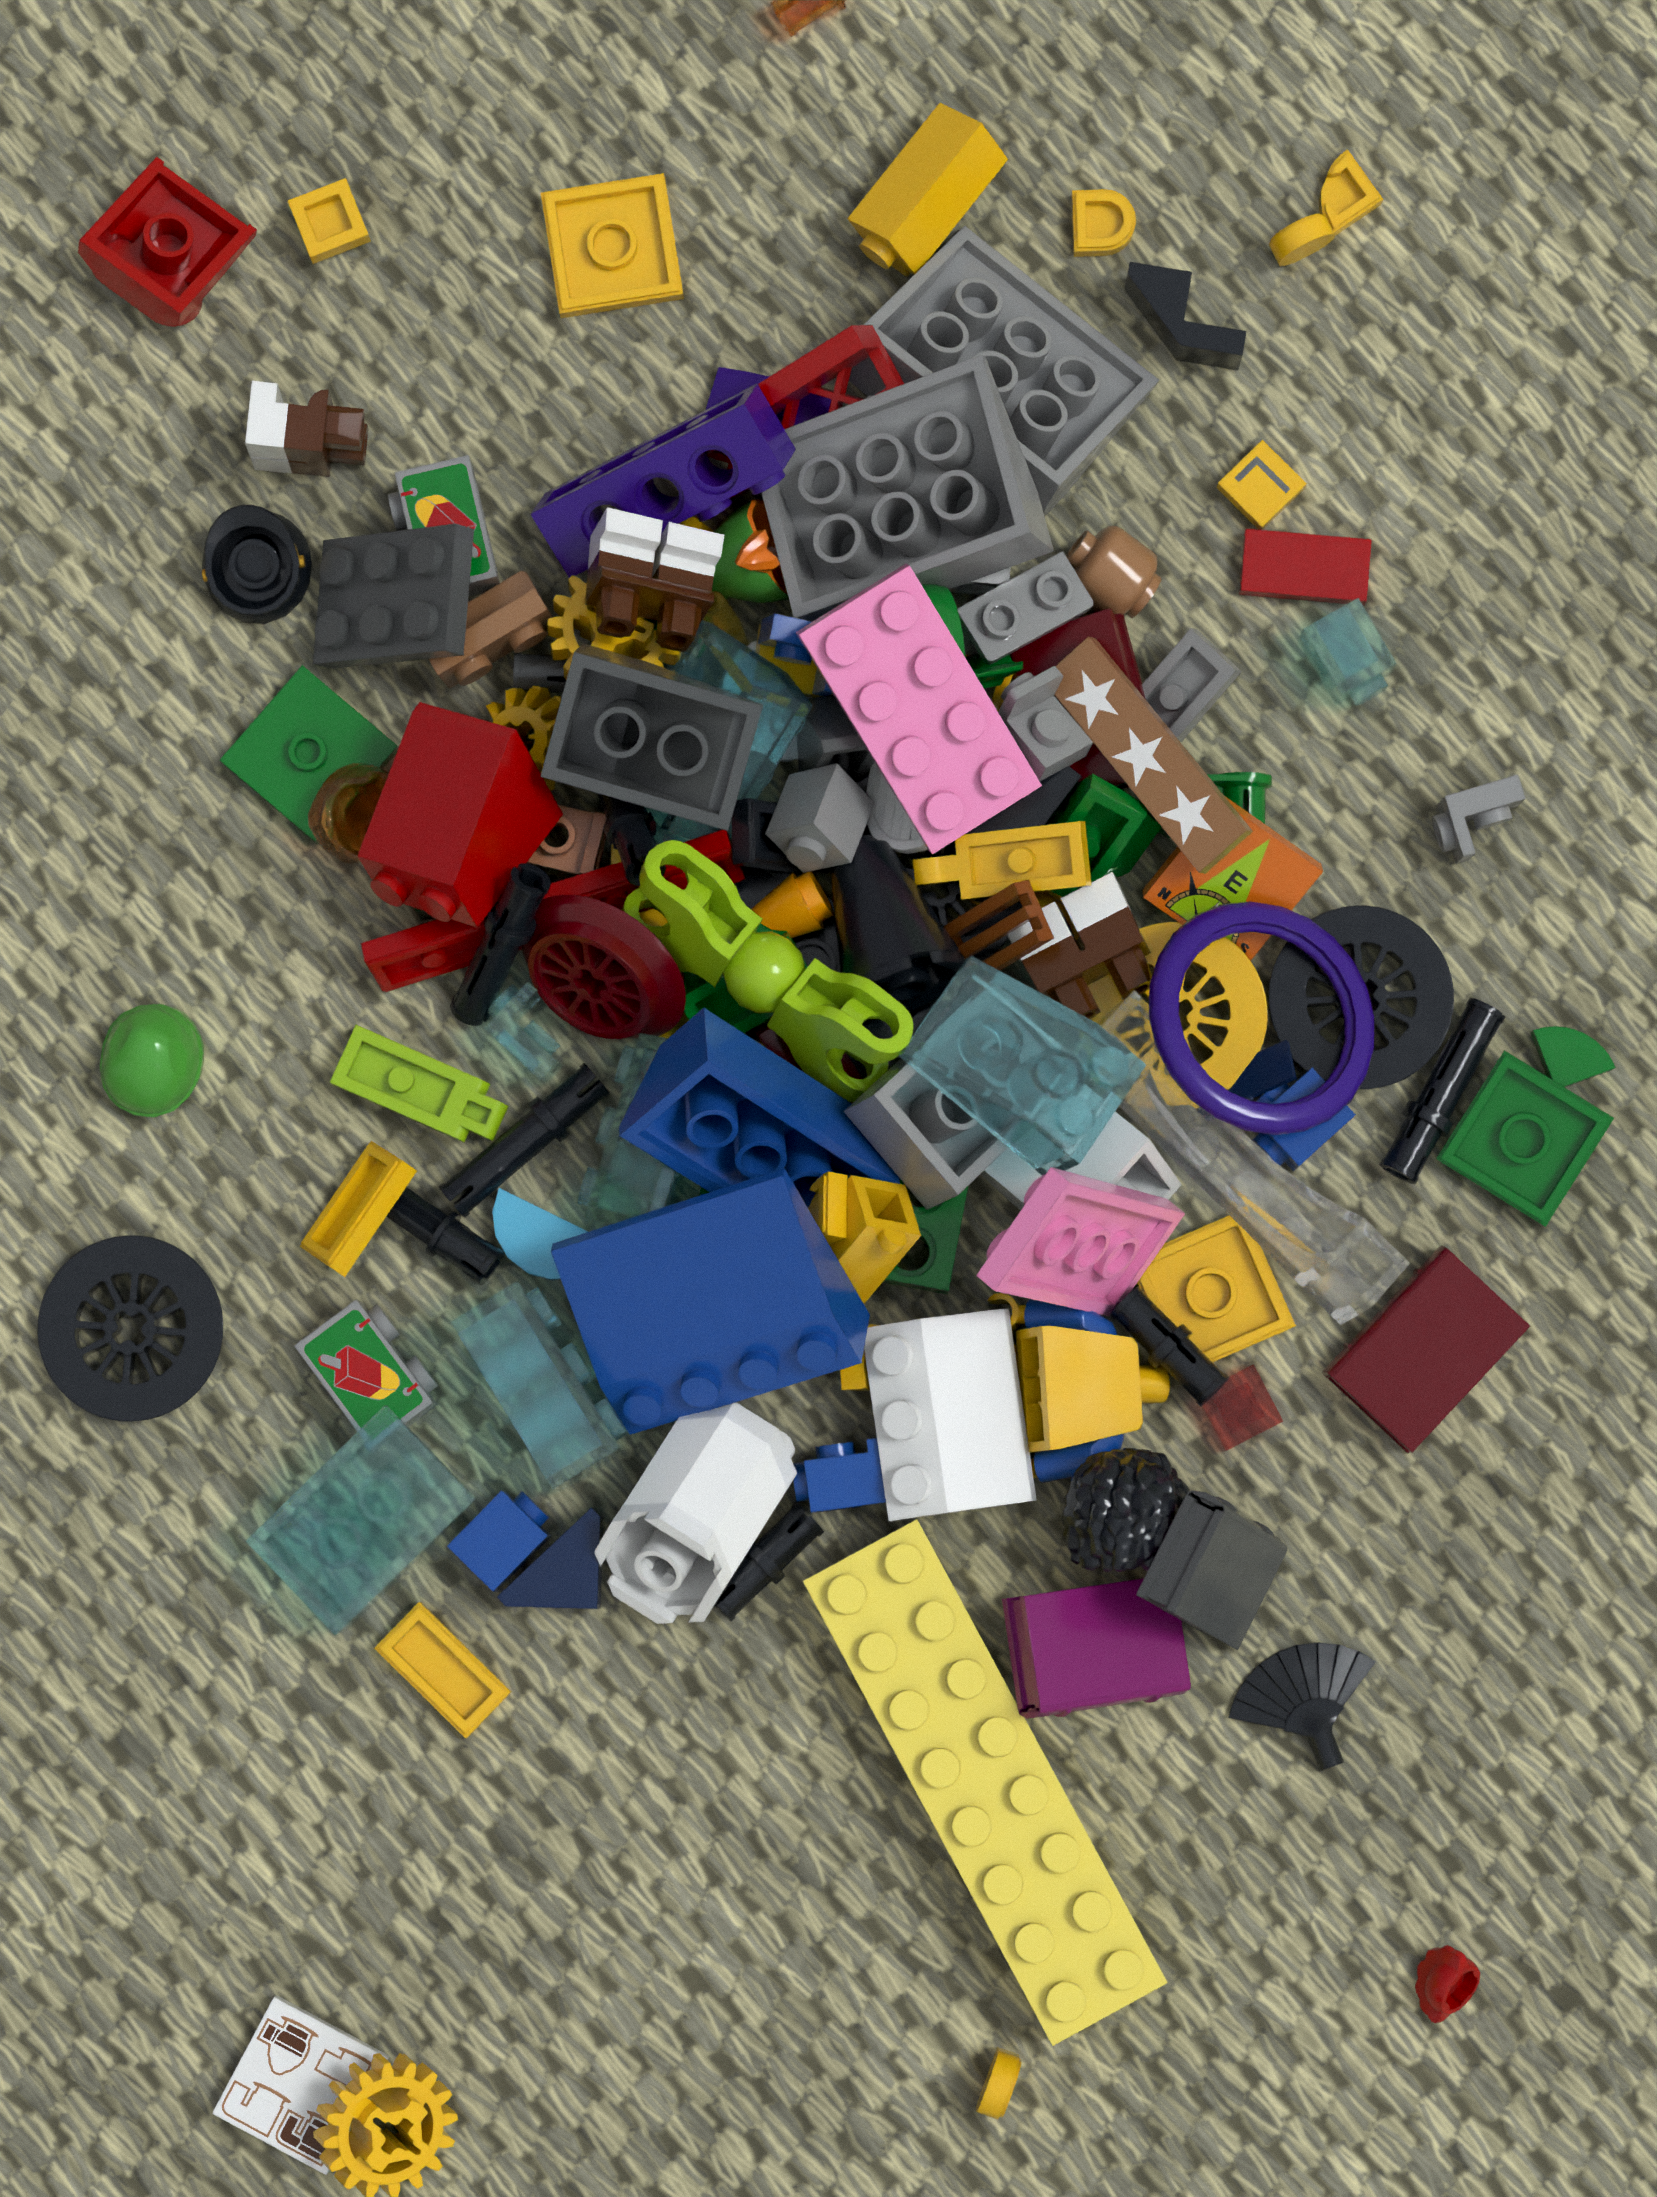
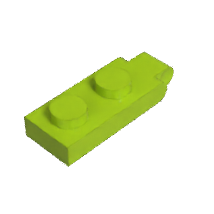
(417, 1086)

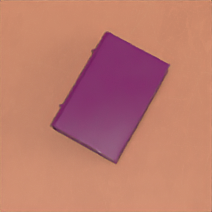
(1092, 1649)

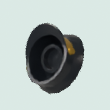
(256, 564)

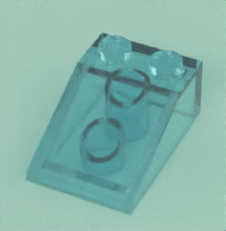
(1022, 1065)
(361, 1521)

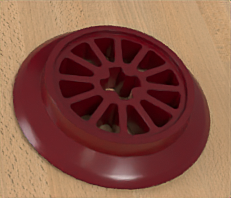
(603, 969)

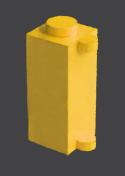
(926, 190)
(878, 1232)

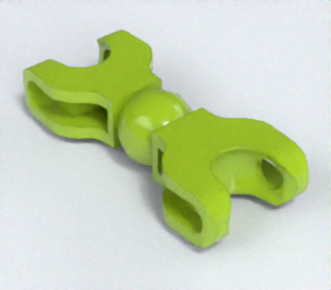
(764, 972)

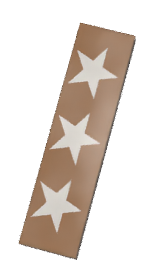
(1149, 756)

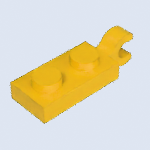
(992, 860)

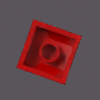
(164, 245)

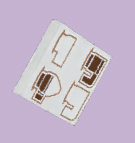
(287, 2077)

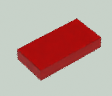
(1305, 566)

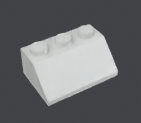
(948, 1414)

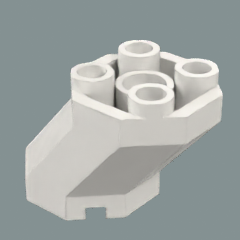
(696, 1512)

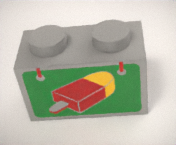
(444, 496)
(364, 1368)

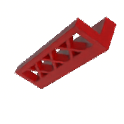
(819, 367)

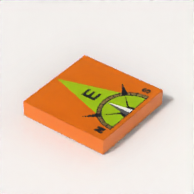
(1257, 870)

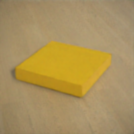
(612, 245)
(1218, 1289)

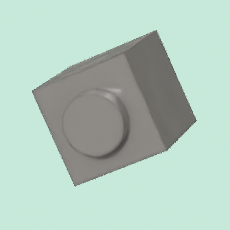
(820, 818)

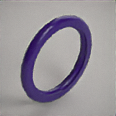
(1189, 1074)

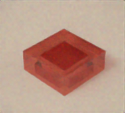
(1241, 1409)

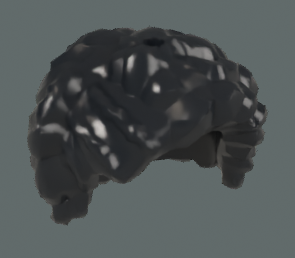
(1120, 1509)

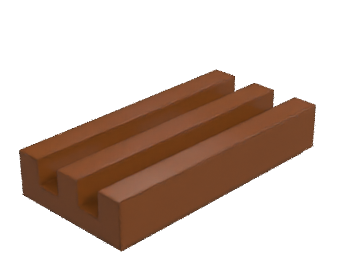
(1030, 912)

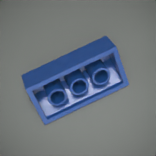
(735, 1111)

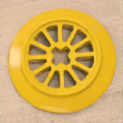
(1241, 991)

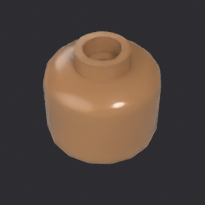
(1115, 570)

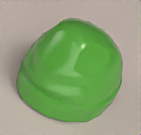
(151, 1060)

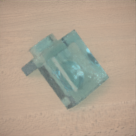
(530, 1044)

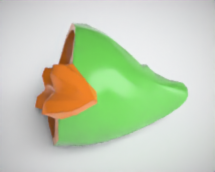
(749, 557)

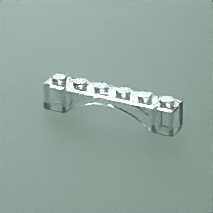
(1313, 1239)

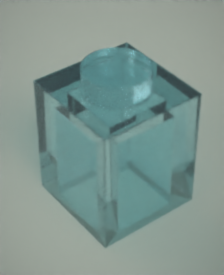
(1348, 654)

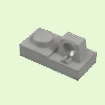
(1189, 682)

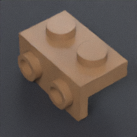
(497, 623)

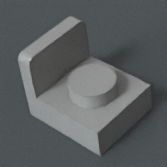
(1041, 724)
(1484, 804)

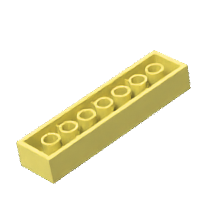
(985, 1782)

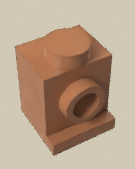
(580, 852)

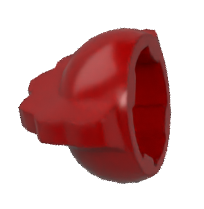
(1445, 1982)

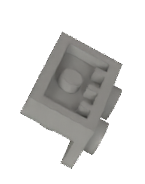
(1024, 609)

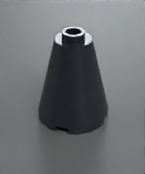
(890, 928)

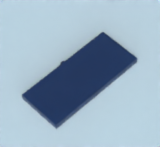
(1266, 1072)

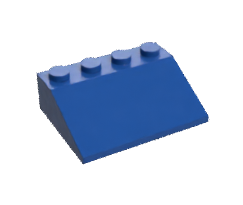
(711, 1301)

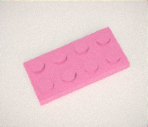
(919, 708)
(1079, 1242)

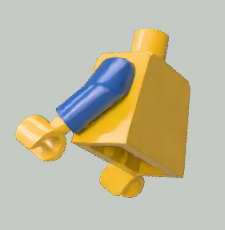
(1077, 1384)

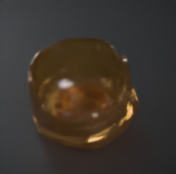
(345, 809)

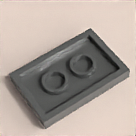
(393, 596)

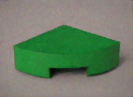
(1570, 1055)

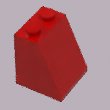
(455, 816)

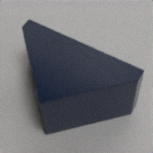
(565, 1573)

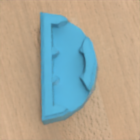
(528, 1234)

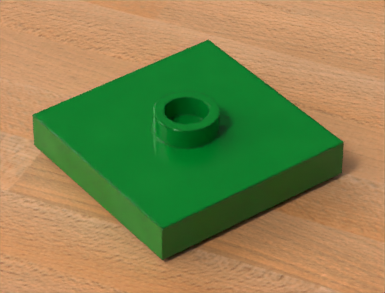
(300, 743)
(1525, 1138)

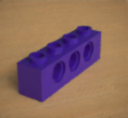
(738, 427)

